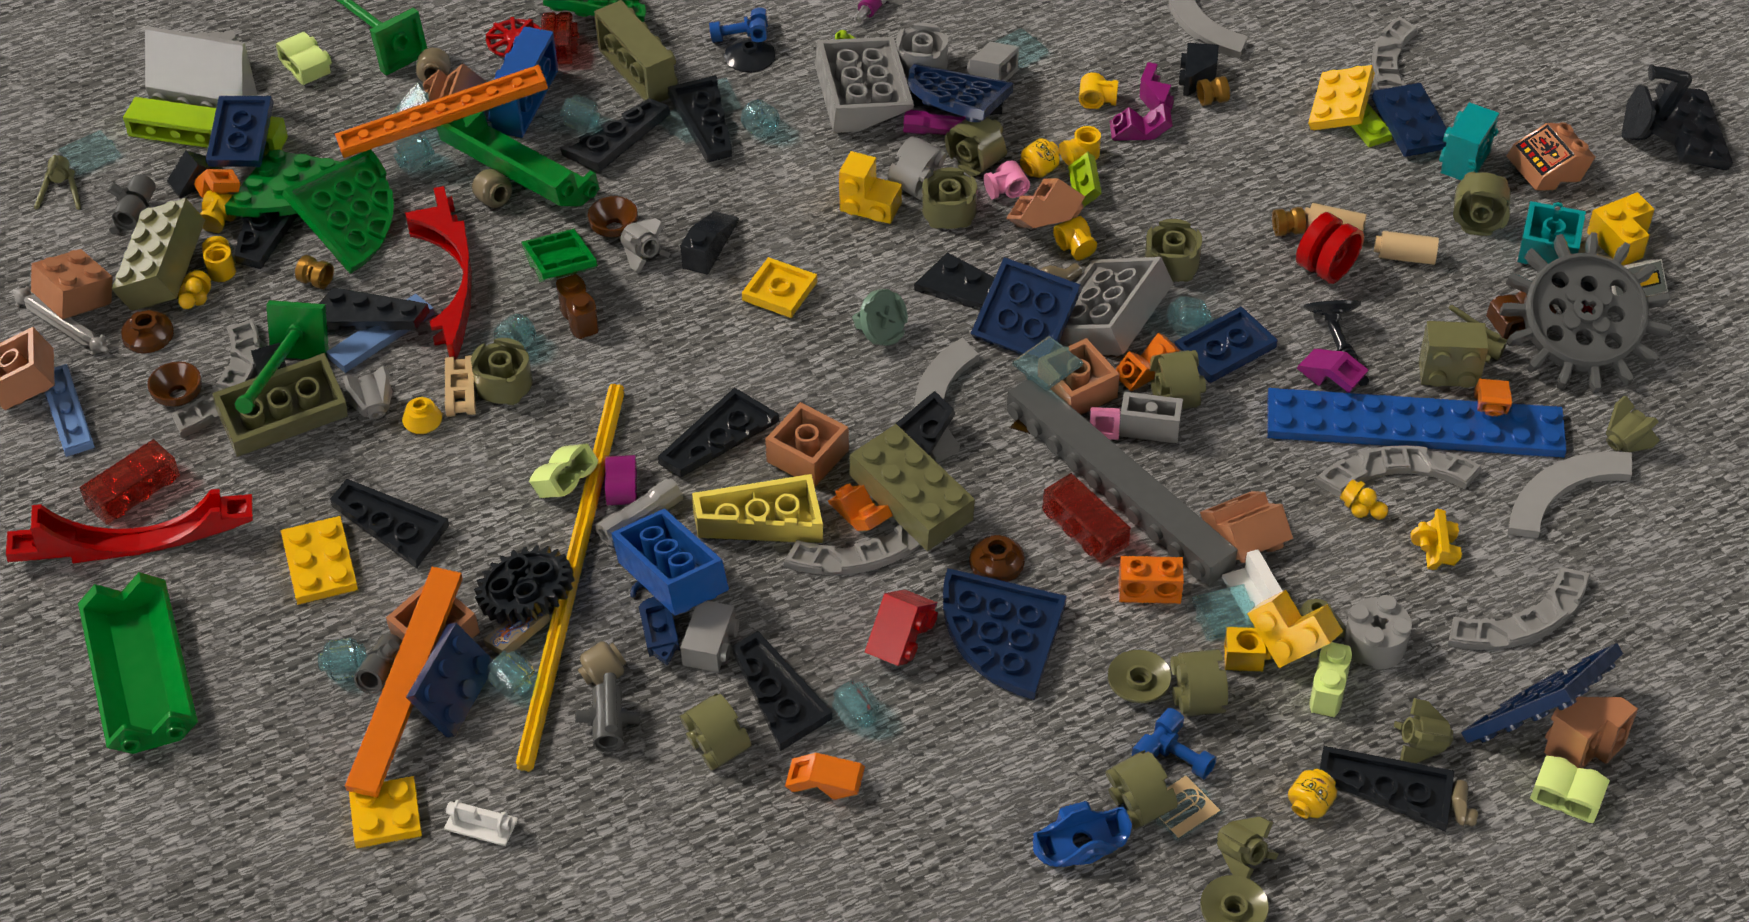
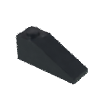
(706, 241)

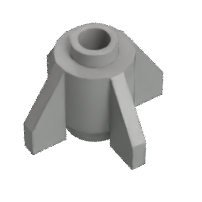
(641, 242)
(370, 393)

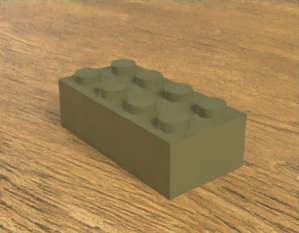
(635, 51)
(158, 254)
(290, 404)
(913, 486)

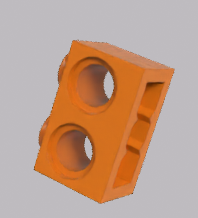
(1151, 579)

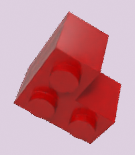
(897, 625)

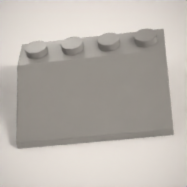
(195, 68)
(861, 82)
(1116, 302)

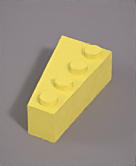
(761, 511)

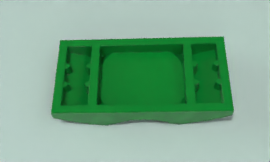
(558, 255)

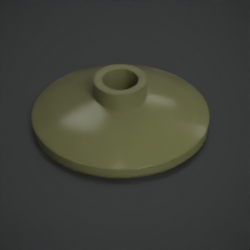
(1140, 666)
(1235, 893)

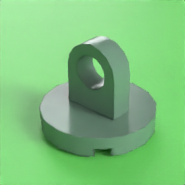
(882, 317)

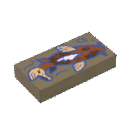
(511, 637)

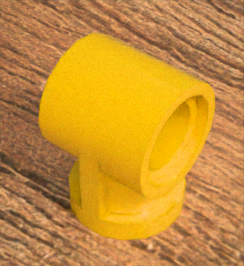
(1096, 91)
(1085, 140)
(214, 211)
(1075, 236)
(218, 259)

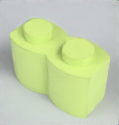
(304, 58)
(563, 471)
(1330, 679)
(1570, 788)

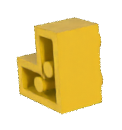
(866, 194)
(1623, 222)
(1290, 634)

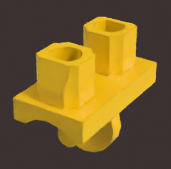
(1435, 538)

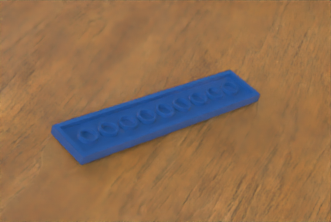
(1413, 422)

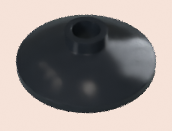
(749, 56)

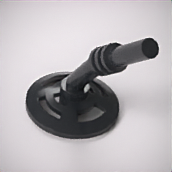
(1332, 314)

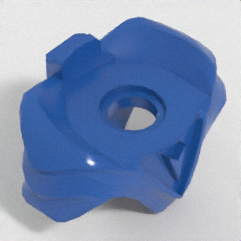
(1106, 829)

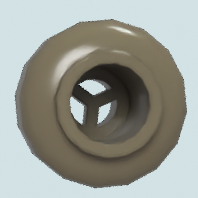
(431, 61)
(492, 188)
(600, 660)

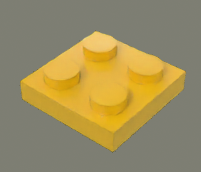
(779, 287)
(388, 817)

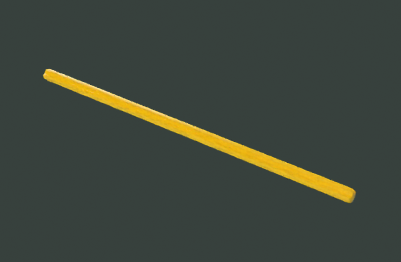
(576, 554)

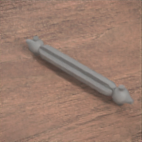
(68, 325)

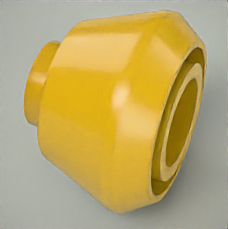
(421, 416)

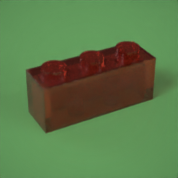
(130, 481)
(1086, 518)

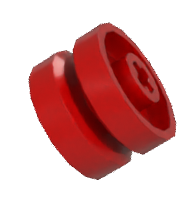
(1329, 247)

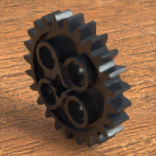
(524, 585)

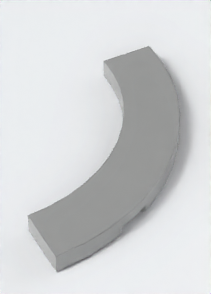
(1201, 27)
(1387, 51)
(241, 368)
(938, 378)
(1398, 460)
(1560, 479)
(851, 560)
(1525, 625)

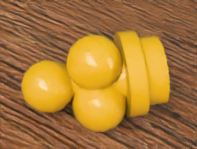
(194, 289)
(1363, 500)

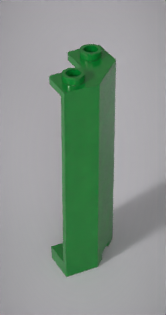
(518, 161)
(137, 665)

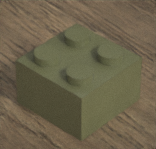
(1453, 353)

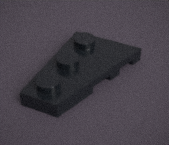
(261, 237)
(927, 421)

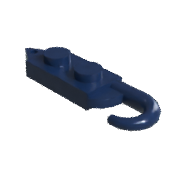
(657, 627)

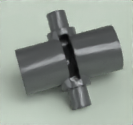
(131, 202)
(377, 665)
(607, 715)

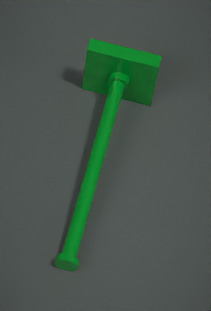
(395, 40)
(301, 335)

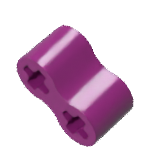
(620, 480)

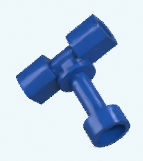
(755, 27)
(1165, 741)

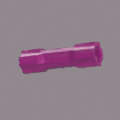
(923, 123)

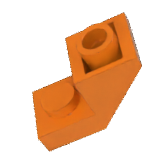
(218, 181)
(1135, 368)
(1493, 396)
(857, 507)
(830, 774)

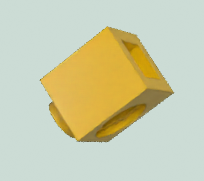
(1244, 650)

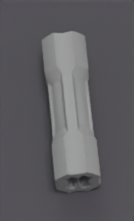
(661, 496)

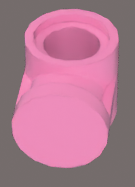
(1007, 179)

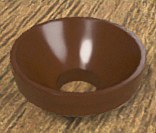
(611, 210)
(149, 337)
(173, 377)
(997, 566)

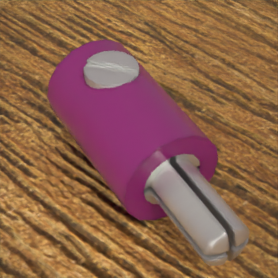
(867, 8)

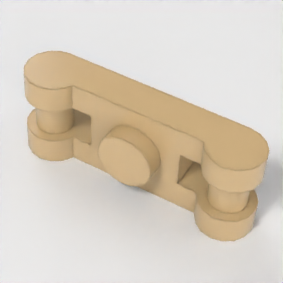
(459, 384)

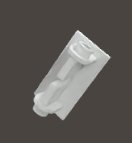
(479, 823)

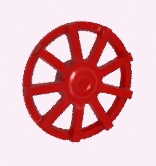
(508, 36)

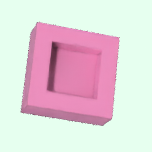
(1106, 421)

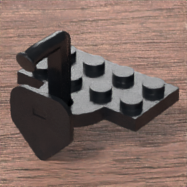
(1679, 117)

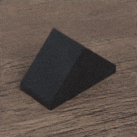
(186, 172)

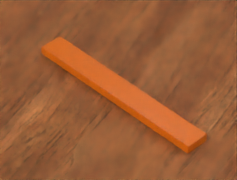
(441, 111)
(393, 707)

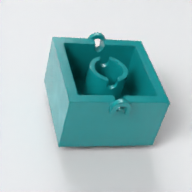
(1468, 141)
(1543, 226)

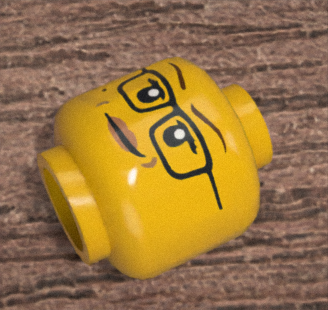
(1040, 158)
(1312, 794)

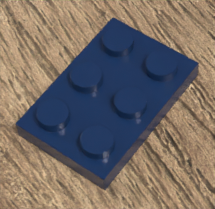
(1411, 118)
(239, 131)
(1228, 343)
(450, 680)

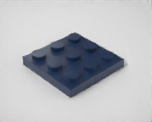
(1025, 307)

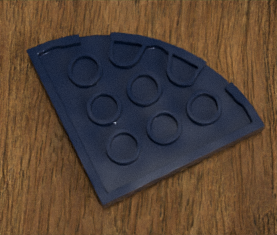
(958, 92)
(1002, 628)
(1553, 691)

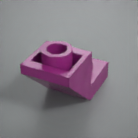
(1152, 90)
(1132, 126)
(1333, 364)

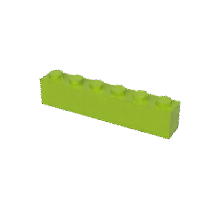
(185, 123)

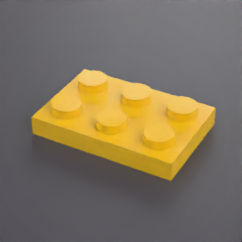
(1341, 97)
(319, 560)

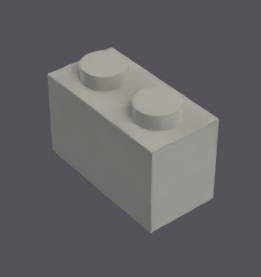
(995, 61)
(1150, 417)
(709, 636)

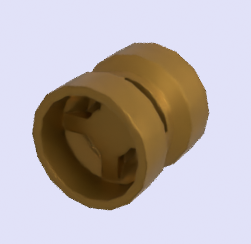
(1212, 91)
(1286, 221)
(312, 271)

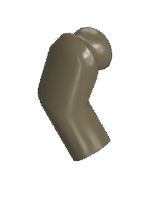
(1069, 273)
(1459, 803)

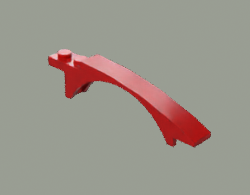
(445, 231)
(60, 537)

